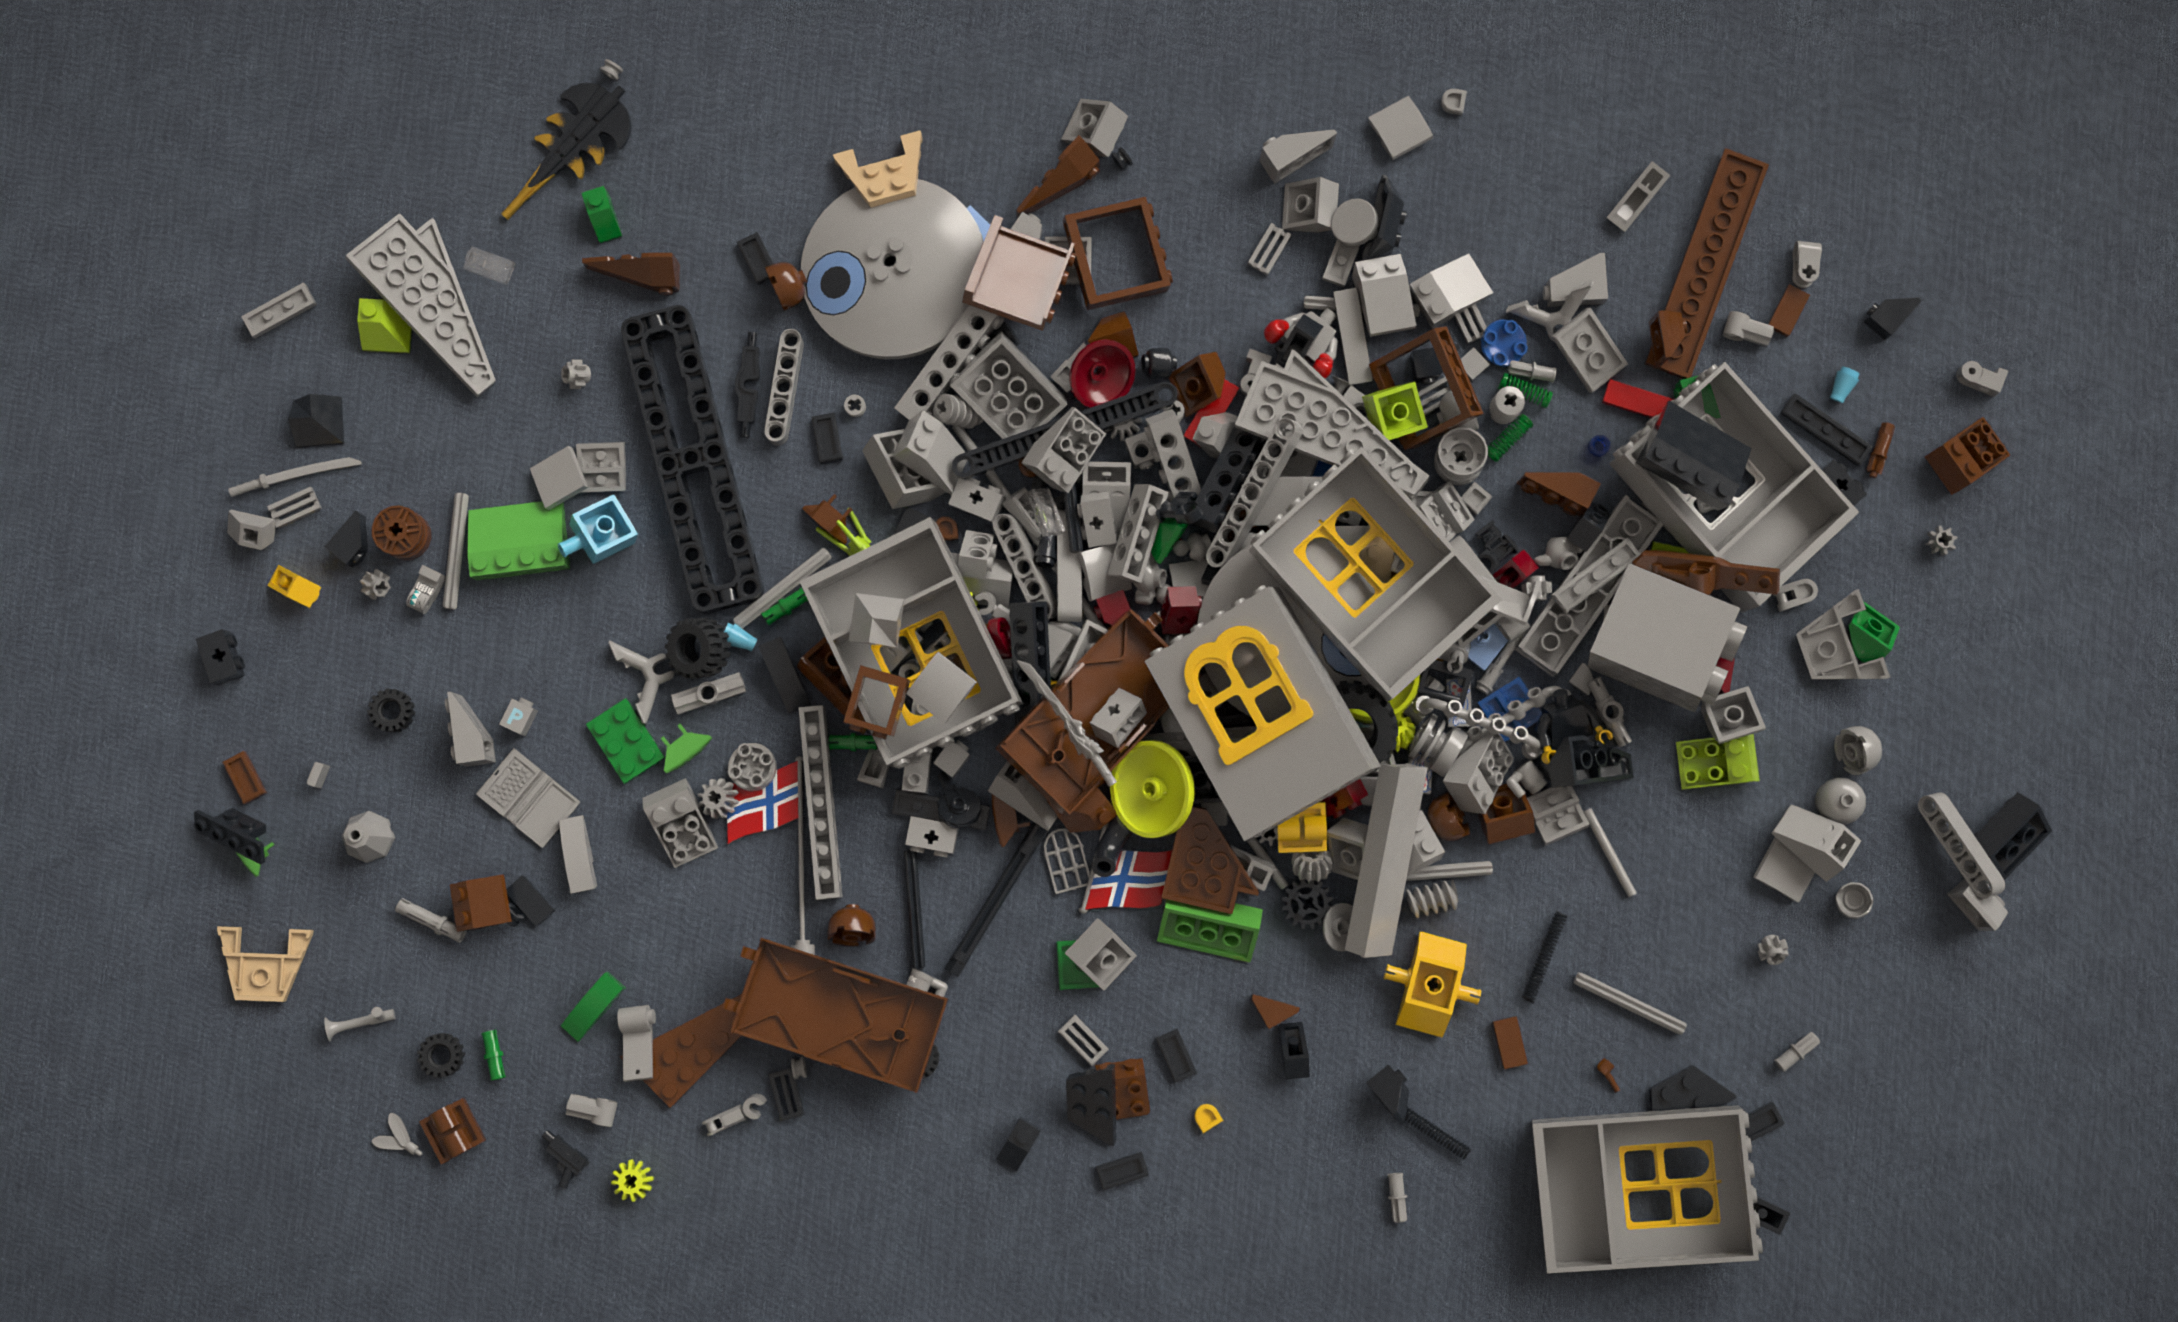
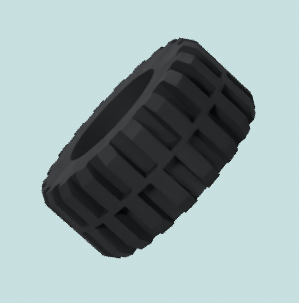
(1381, 713)

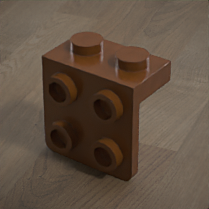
(1130, 1088)

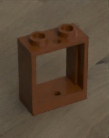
(878, 731)

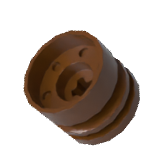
(405, 545)

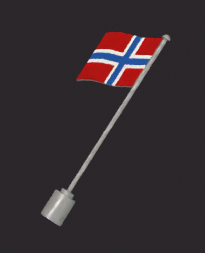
(768, 810)
(1134, 884)

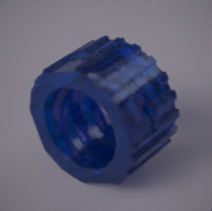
(1593, 450)

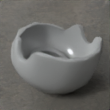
(1854, 900)

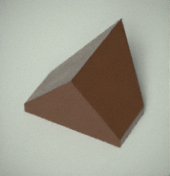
(1116, 328)

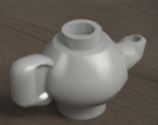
(1559, 554)
(1152, 578)

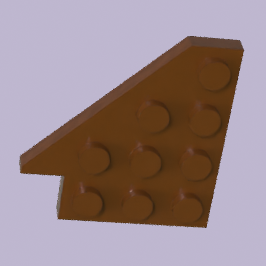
(1205, 867)

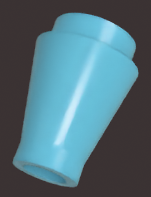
(1844, 383)
(739, 637)

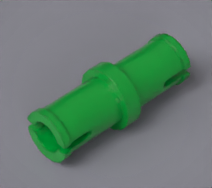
(784, 606)
(852, 742)
(493, 1055)

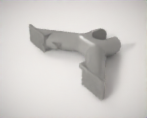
(1547, 319)
(647, 667)

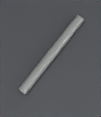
(1609, 852)

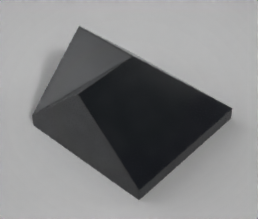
(317, 420)

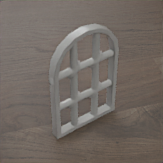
(1075, 867)

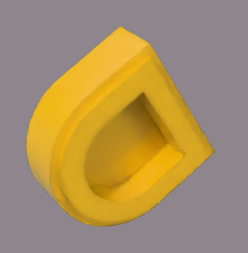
(1207, 1117)

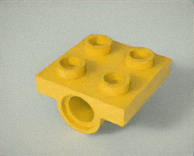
(1304, 831)

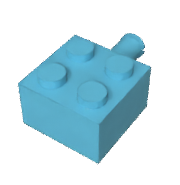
(600, 530)

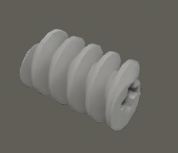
(956, 412)
(1505, 414)
(1432, 899)

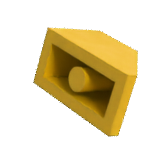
(294, 586)

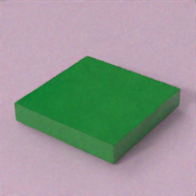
(1069, 973)

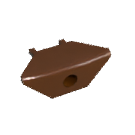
(826, 518)
(1005, 820)

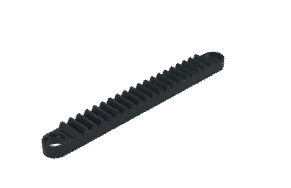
(1104, 416)

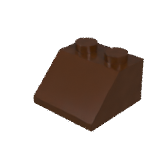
(1507, 816)
(480, 903)

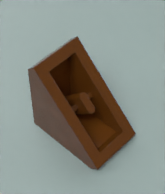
(1273, 1011)

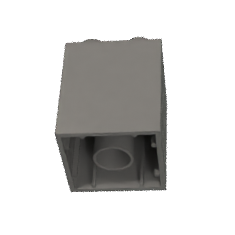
(1666, 639)

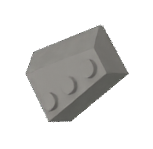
(898, 482)

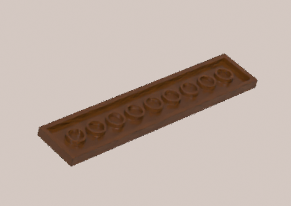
(1711, 255)

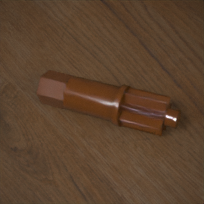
(1880, 449)

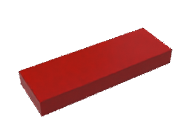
(1634, 399)
(1218, 406)

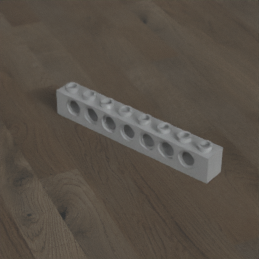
(820, 802)

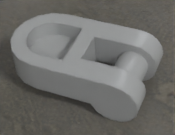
(1802, 591)

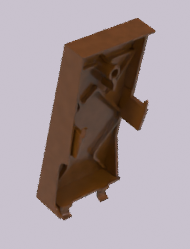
(1040, 743)
(837, 1014)

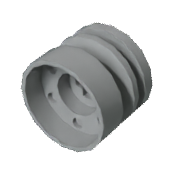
(1463, 443)
(1437, 745)

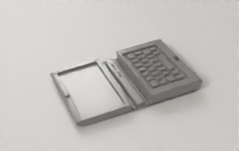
(528, 797)

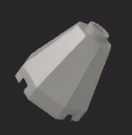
(368, 836)

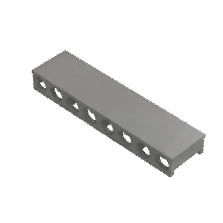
(1557, 634)
(1386, 859)

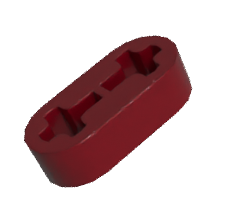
(1000, 633)

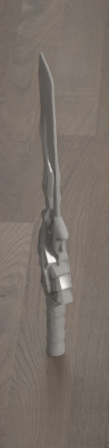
(1076, 733)

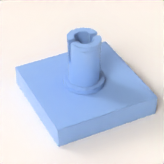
(1486, 647)

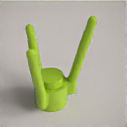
(856, 544)

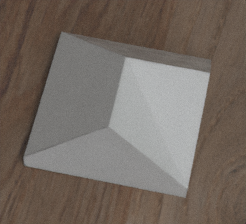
(876, 620)

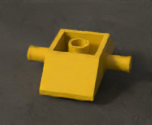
(1427, 1009)

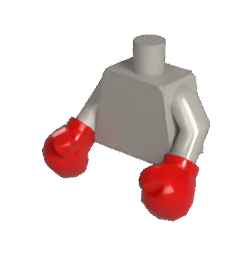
(1323, 350)

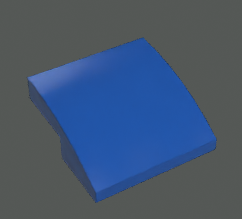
(1499, 700)

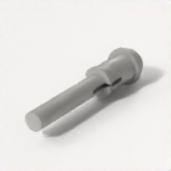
(1495, 670)

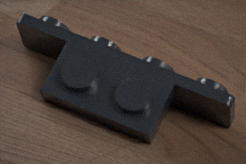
(233, 831)

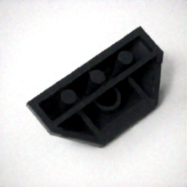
(1390, 214)

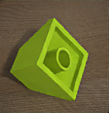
(382, 327)
(1395, 410)

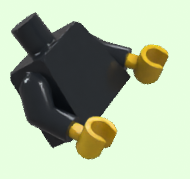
(1566, 718)

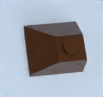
(1666, 333)
(1199, 382)
(1090, 815)

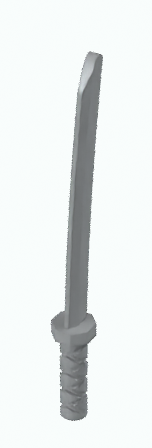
(265, 481)

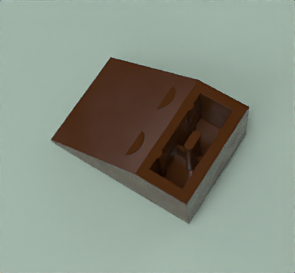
(1967, 456)
(1565, 489)

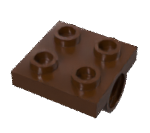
(452, 1130)

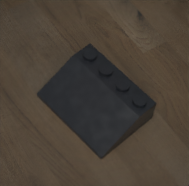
(1695, 456)

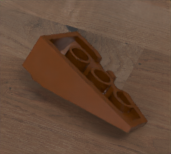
(1074, 168)
(652, 271)

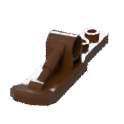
(1709, 572)

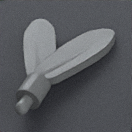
(400, 1141)

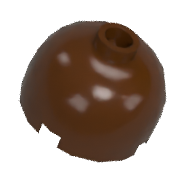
(787, 283)
(1447, 818)
(851, 925)

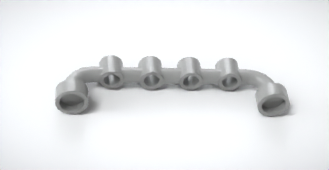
(1516, 712)
(1530, 749)

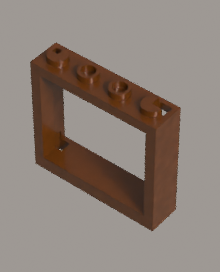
(1081, 265)
(1454, 373)

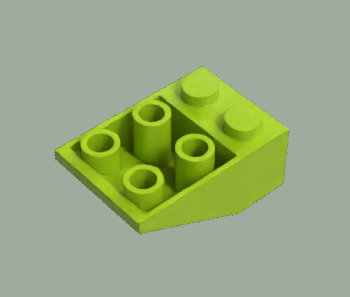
(1714, 764)

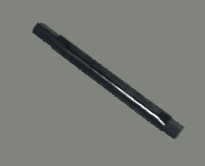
(995, 899)

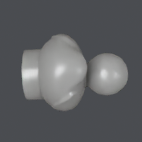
(1197, 545)

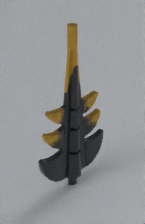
(597, 114)

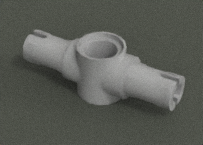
(1604, 700)

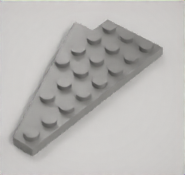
(420, 285)
(1327, 419)

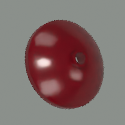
(1112, 378)

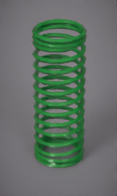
(1547, 397)
(1524, 422)

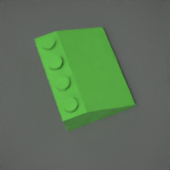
(516, 540)

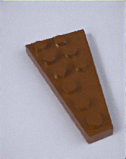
(689, 1052)

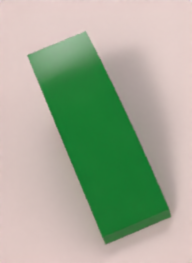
(593, 1006)

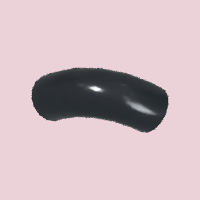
(1109, 848)

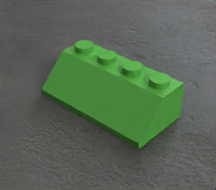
(1211, 930)

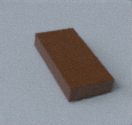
(1788, 310)
(244, 777)
(1510, 1042)

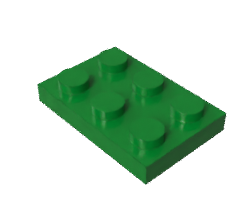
(625, 741)

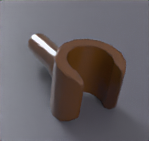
(1605, 1068)

